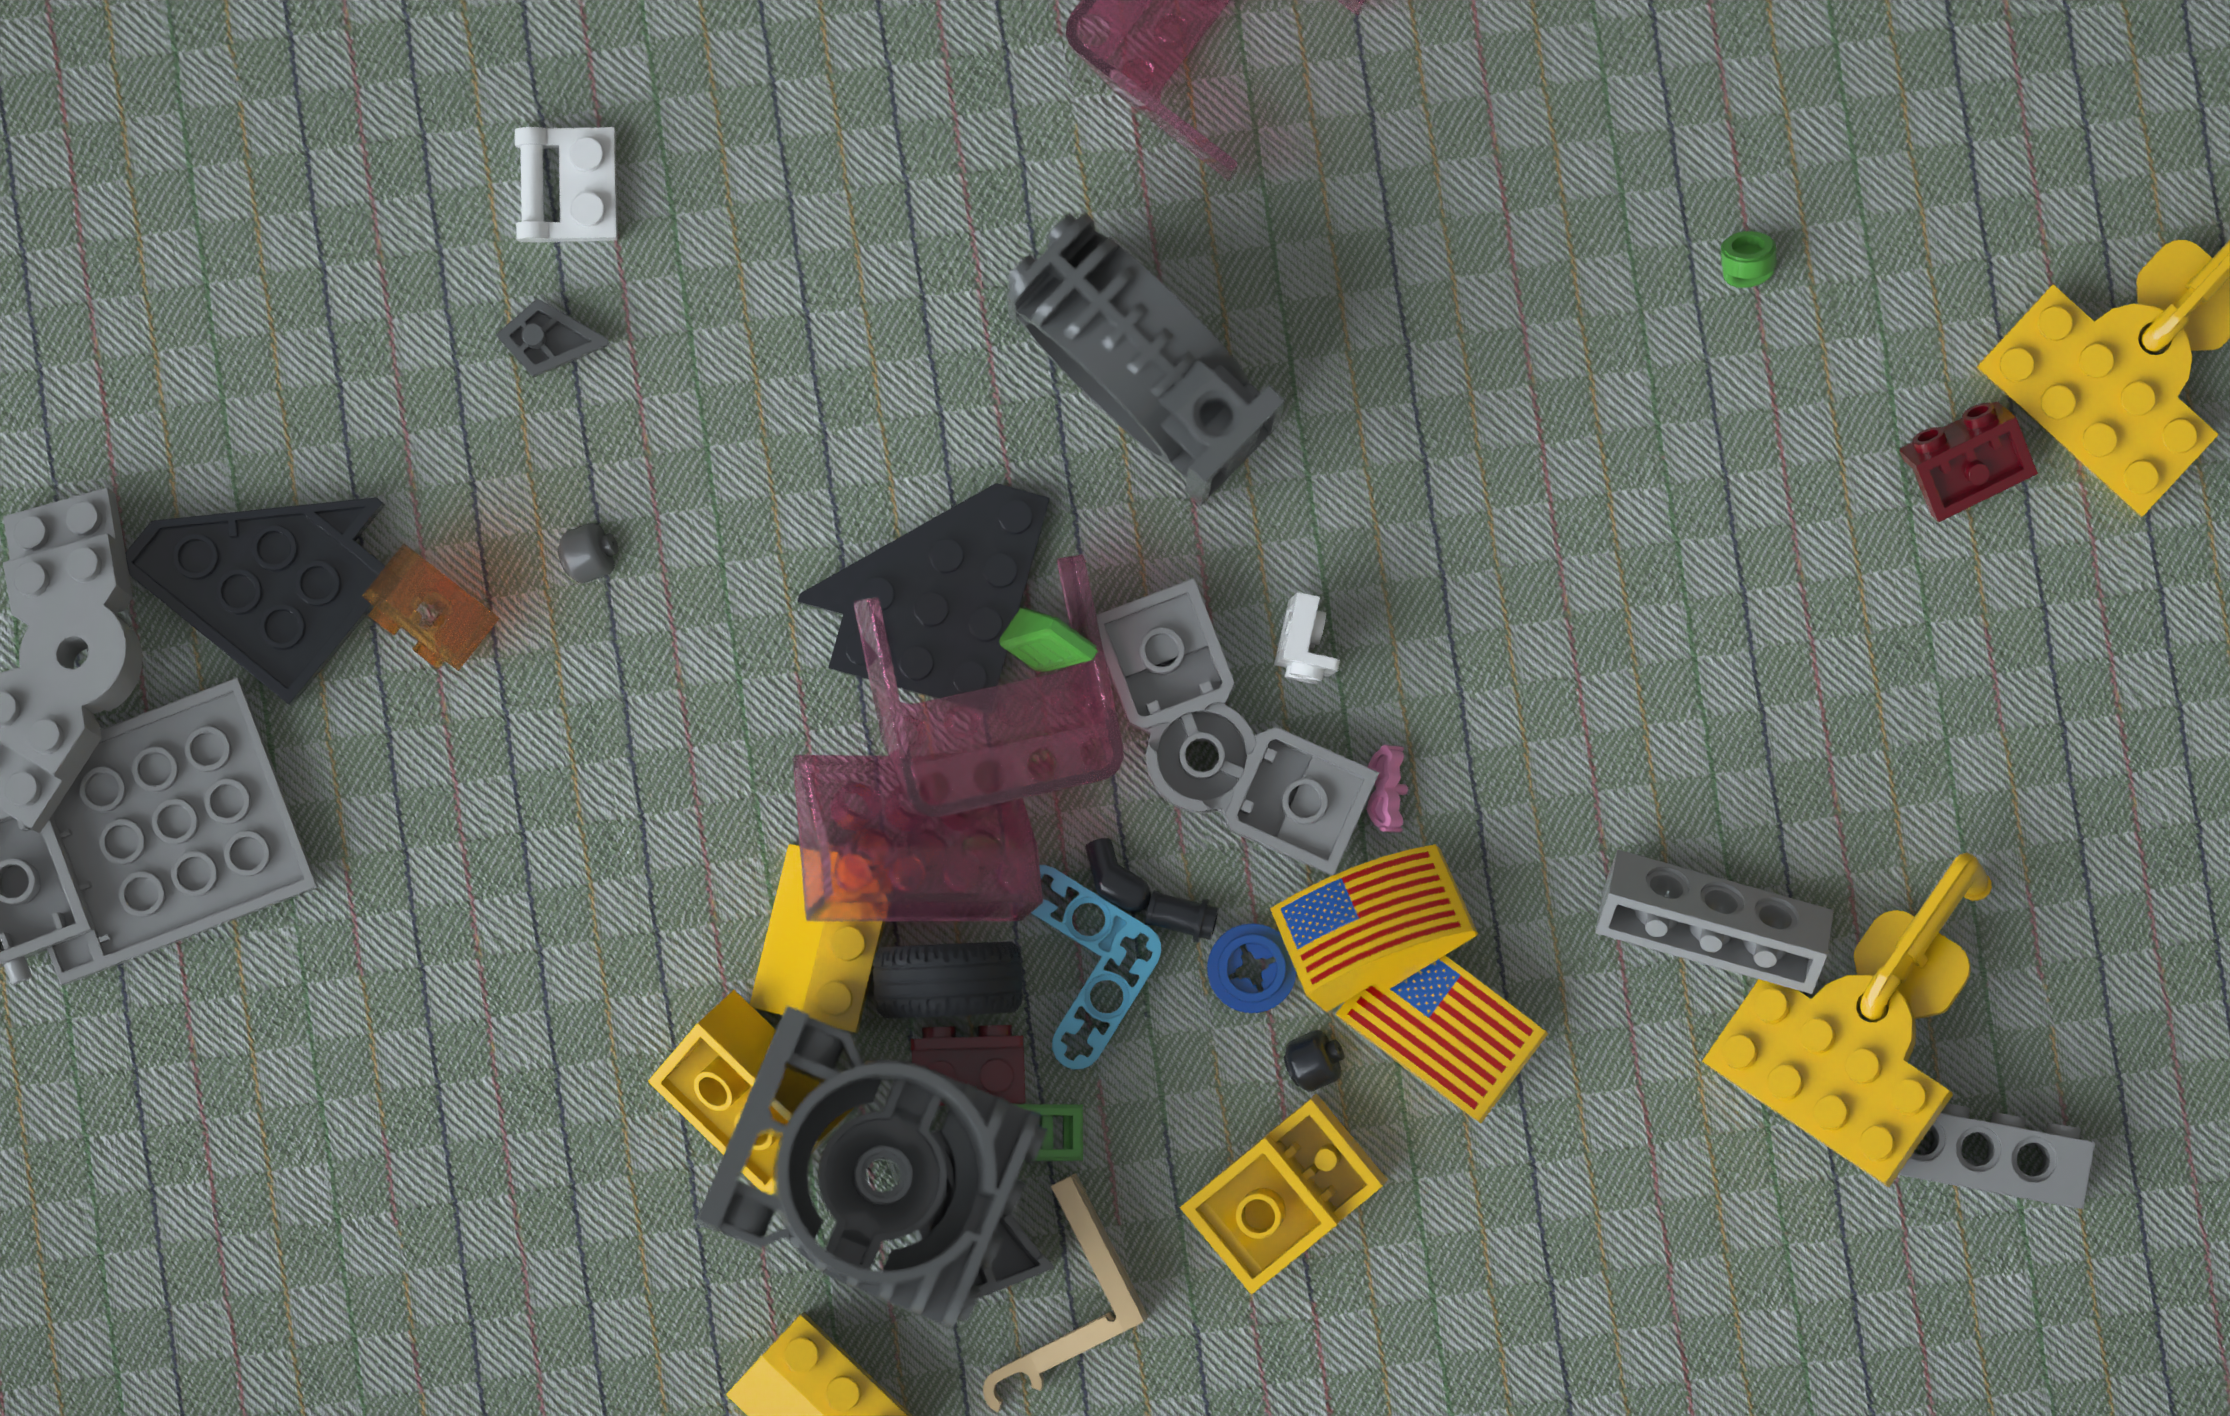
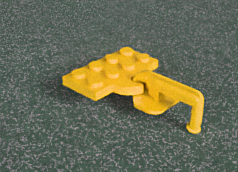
(2106, 394)
(1848, 1075)

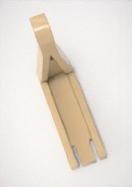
(1113, 1280)

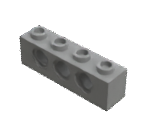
(1715, 921)
(2058, 1182)

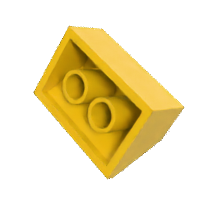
(814, 964)
(713, 1077)
(811, 1377)

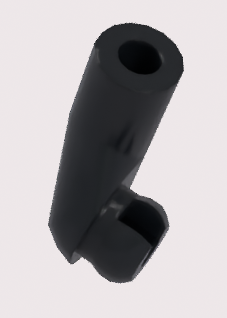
(1114, 881)

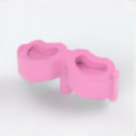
(1385, 800)

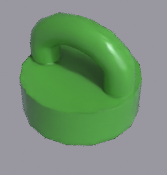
(1748, 259)

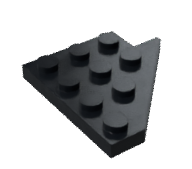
(265, 583)
(941, 593)

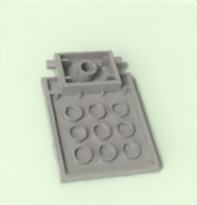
(152, 842)

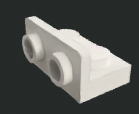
(1303, 630)

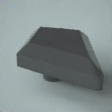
(548, 338)

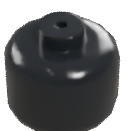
(1313, 1060)

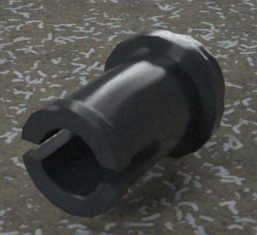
(1182, 915)

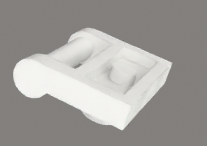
(585, 179)

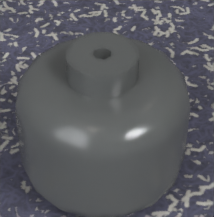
(587, 552)

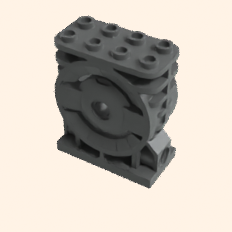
(1141, 355)
(982, 1131)

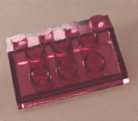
(884, 861)

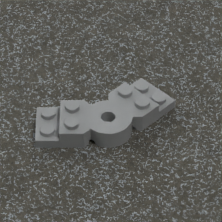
(67, 586)
(1266, 784)

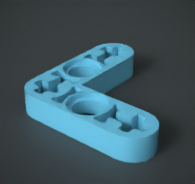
(1107, 946)

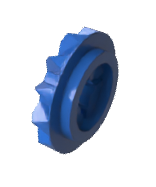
(1241, 993)

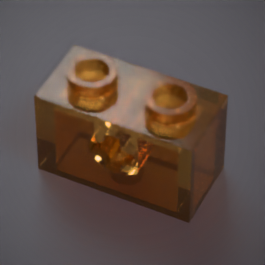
(460, 619)

